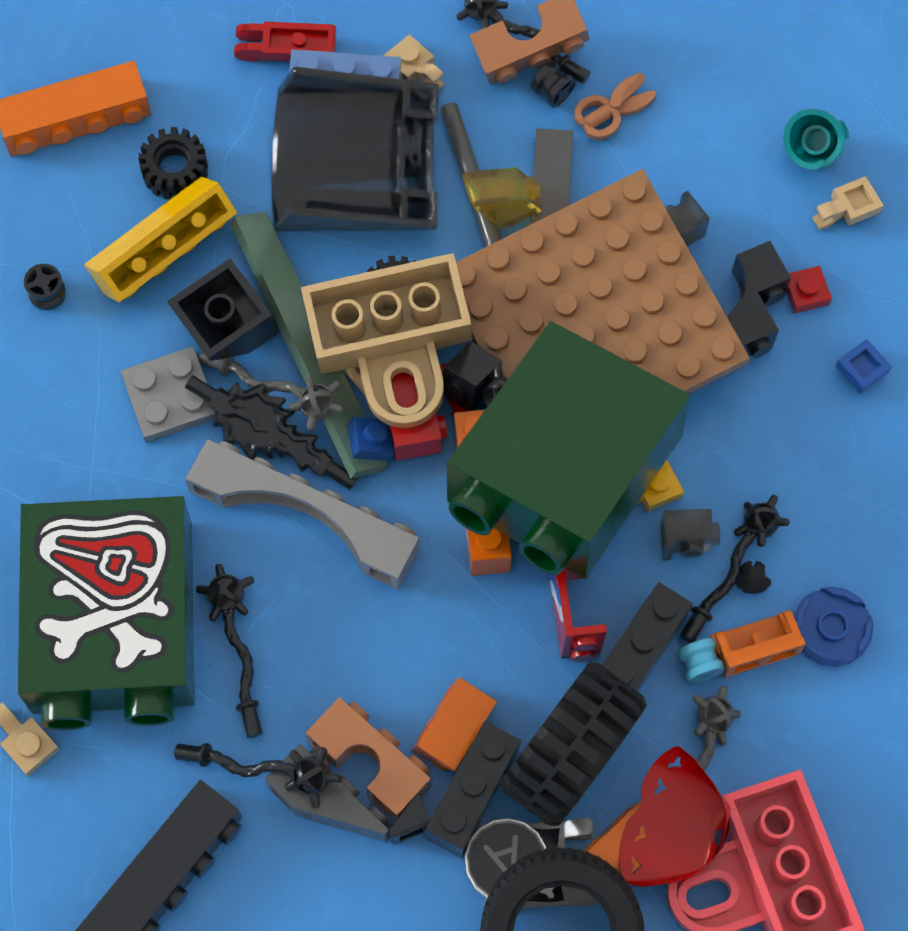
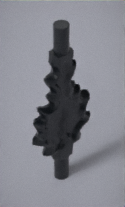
(259, 424)

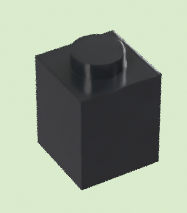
(468, 375)

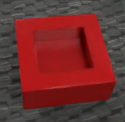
(808, 290)

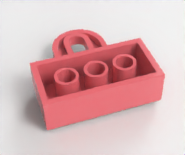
(774, 867)

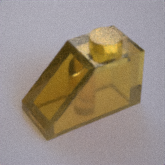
(503, 195)

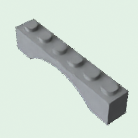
(233, 480)

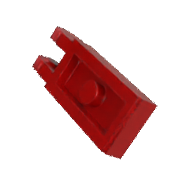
(280, 38)

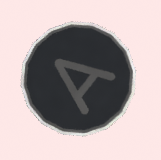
(496, 848)

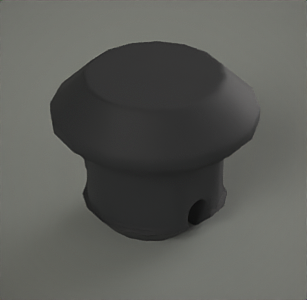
(753, 578)

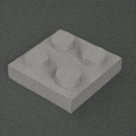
(161, 396)

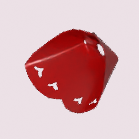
(677, 823)

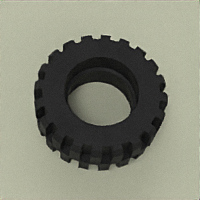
(573, 744)

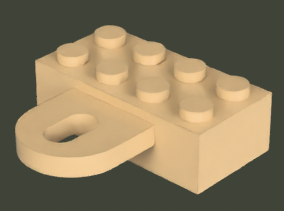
(391, 326)

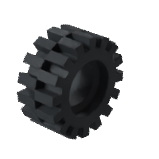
(172, 145)

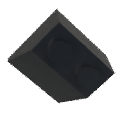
(224, 313)

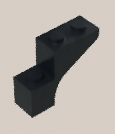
(761, 283)

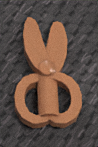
(619, 105)

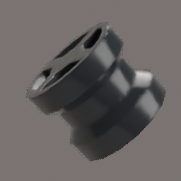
(553, 84)
(41, 278)

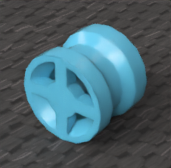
(701, 660)

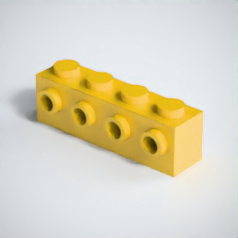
(160, 239)

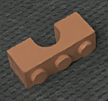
(505, 56)
(346, 732)

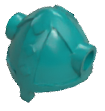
(814, 138)

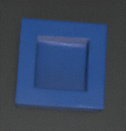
(863, 366)
(370, 439)

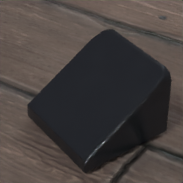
(410, 823)

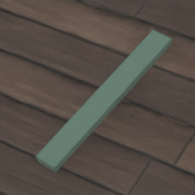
(287, 305)

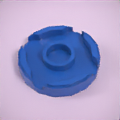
(834, 626)

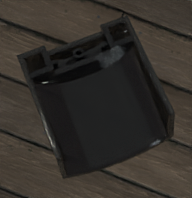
(353, 153)

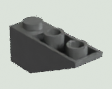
(337, 804)

